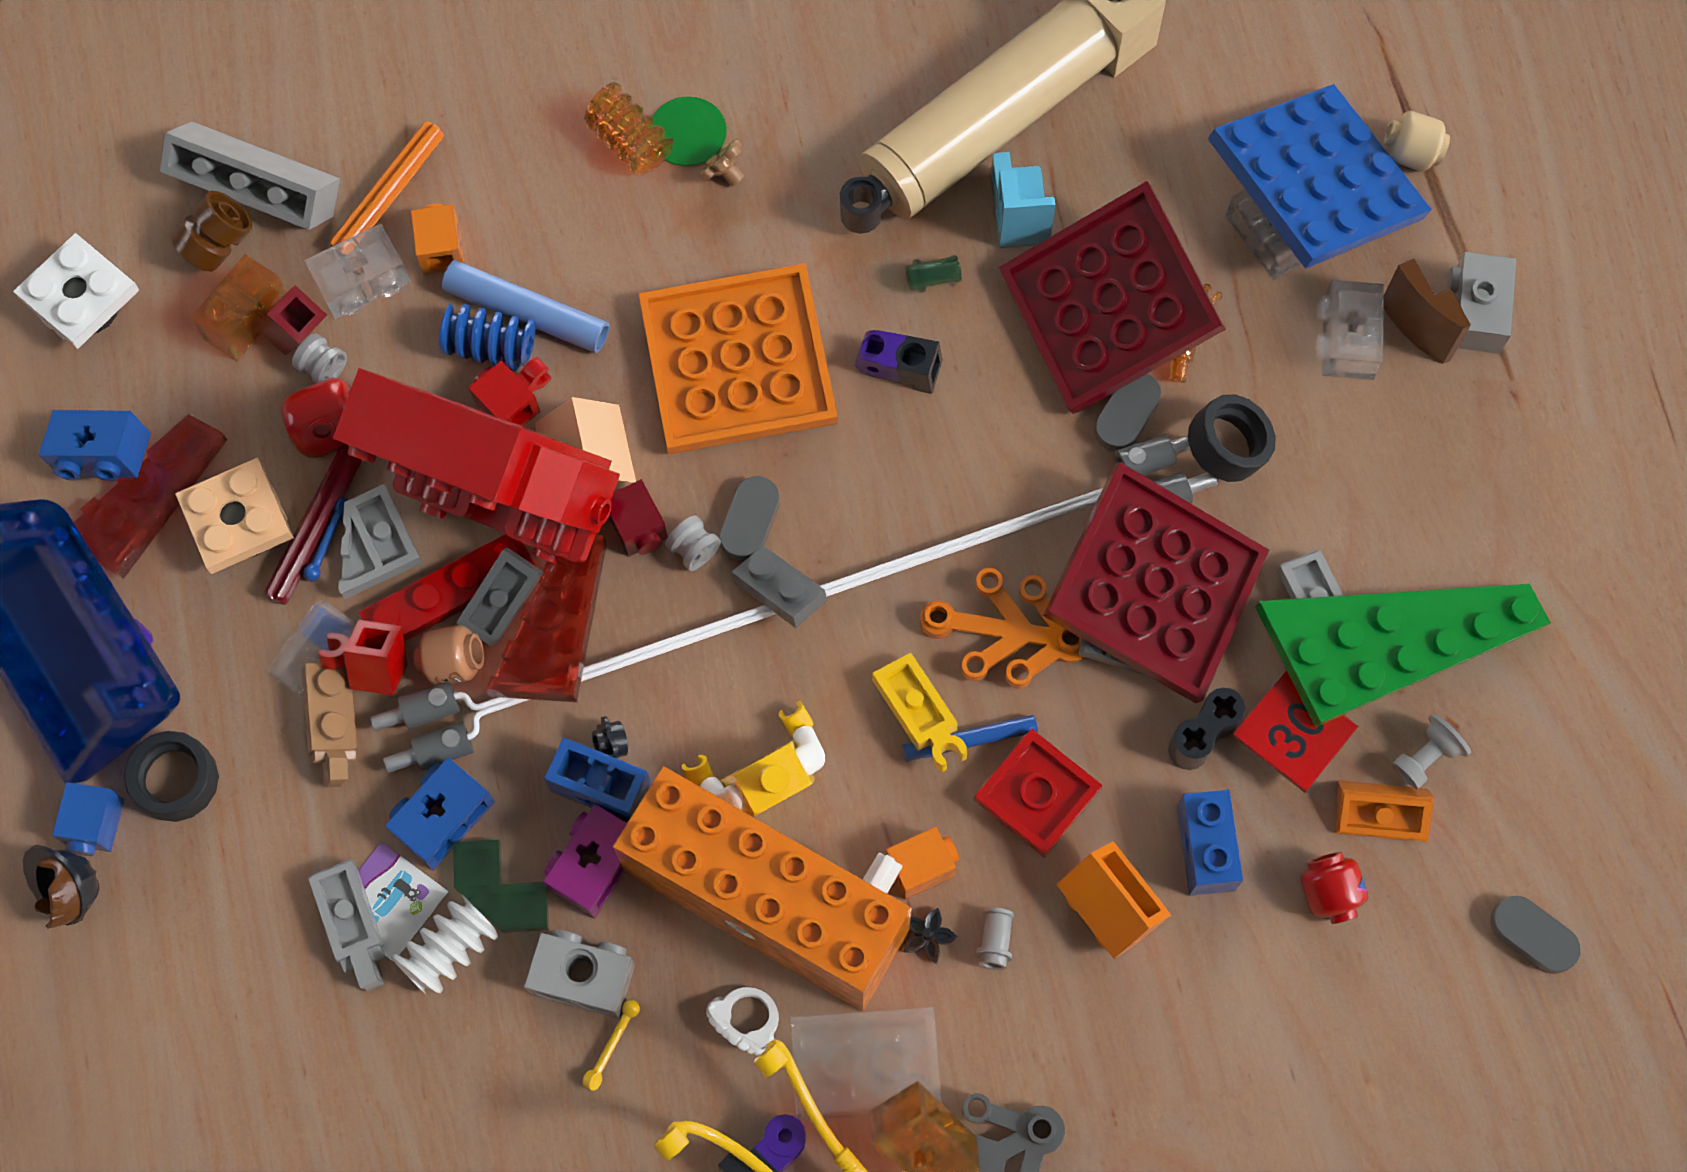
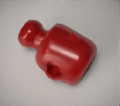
(313, 416)

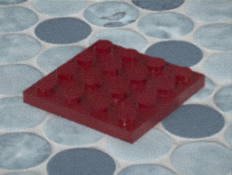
(1111, 298)
(1157, 583)

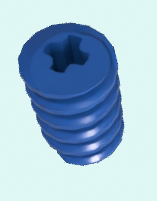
(486, 339)

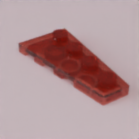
(136, 509)
(554, 633)

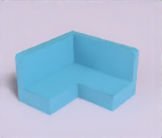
(1020, 205)

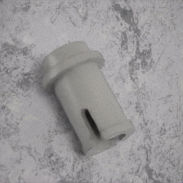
(995, 939)

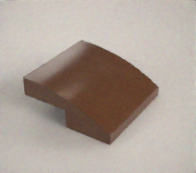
(1428, 320)

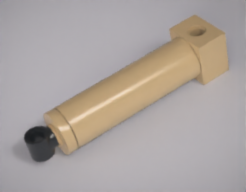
(997, 104)

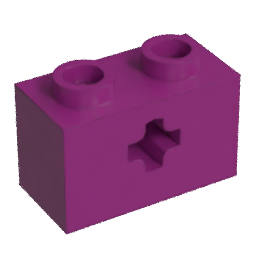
(589, 885)

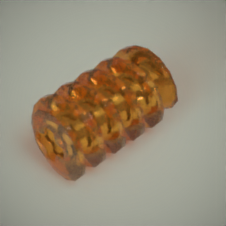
(627, 129)

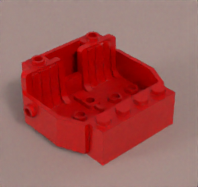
(480, 466)

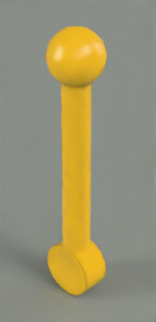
(593, 1078)

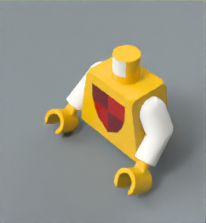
(771, 776)

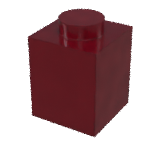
(290, 320)
(637, 519)

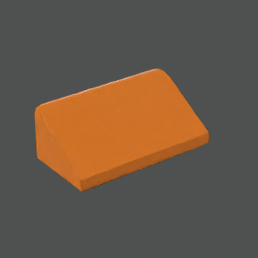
(1383, 811)

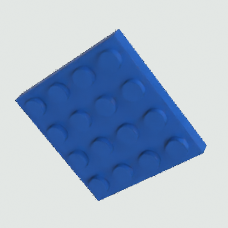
(1319, 175)

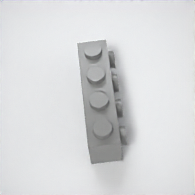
(249, 175)

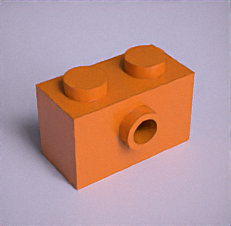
(1113, 899)

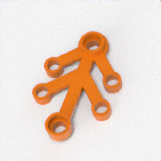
(1013, 630)

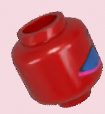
(1334, 887)

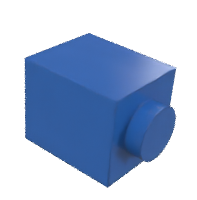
(88, 818)

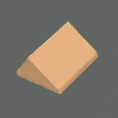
(594, 428)

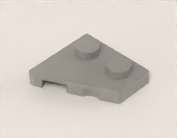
(373, 542)

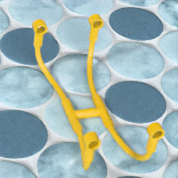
(768, 1063)

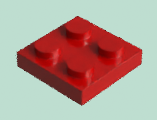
(1038, 792)

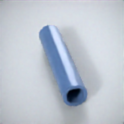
(518, 301)

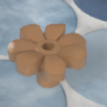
(724, 164)

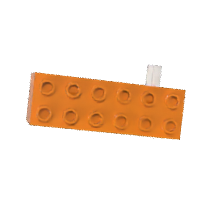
(766, 887)

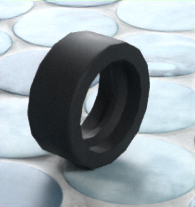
(1249, 420)
(143, 758)

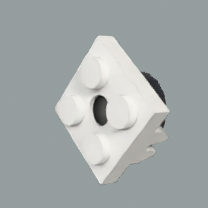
(76, 291)

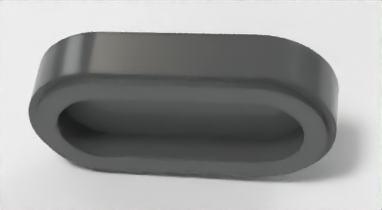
(1127, 413)
(749, 517)
(1535, 934)

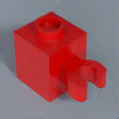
(510, 395)
(371, 655)

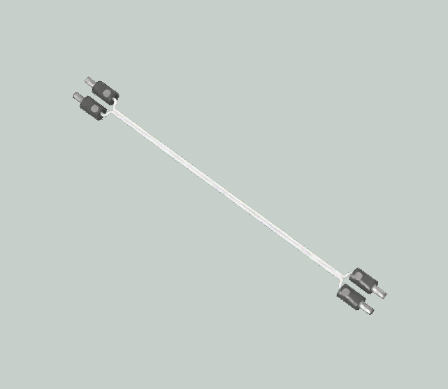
(442, 700)

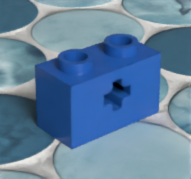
(94, 444)
(597, 779)
(427, 833)
(1209, 842)

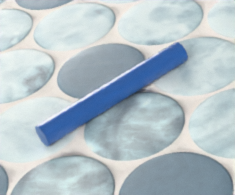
(979, 736)

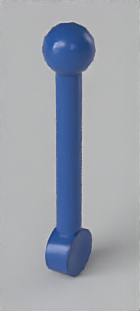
(312, 571)

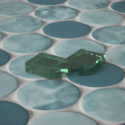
(507, 906)

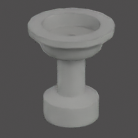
(1442, 740)

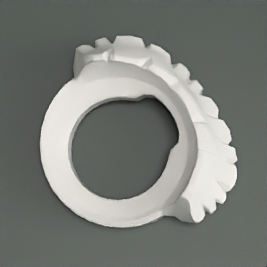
(720, 1015)

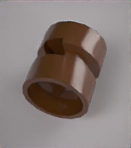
(207, 234)

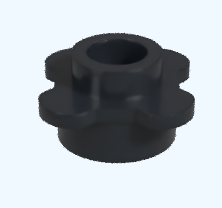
(610, 738)

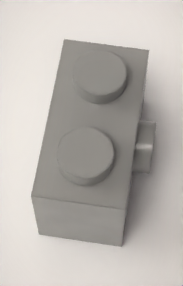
(1486, 295)

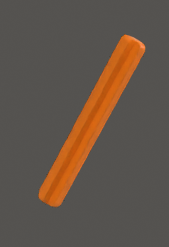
(391, 182)

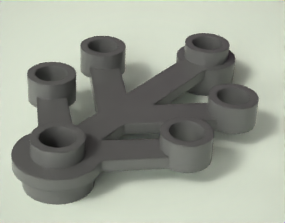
(995, 1153)

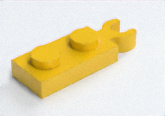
(919, 709)

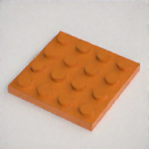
(737, 358)

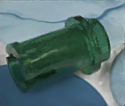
(933, 273)

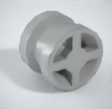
(319, 359)
(693, 543)

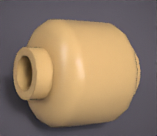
(1416, 141)

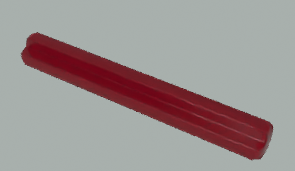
(311, 527)

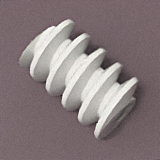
(445, 946)

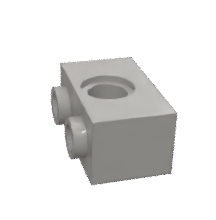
(600, 993)

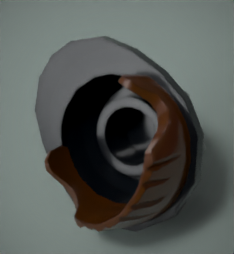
(61, 884)

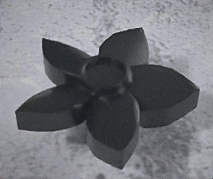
(929, 935)

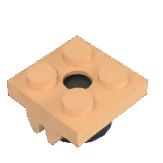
(234, 515)

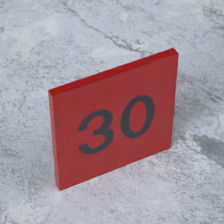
(1286, 737)

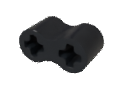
(1206, 728)

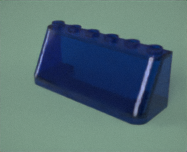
(73, 645)

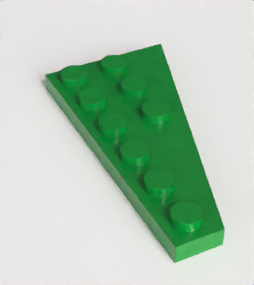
(1373, 645)

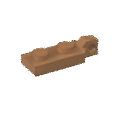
(329, 721)

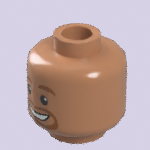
(449, 655)

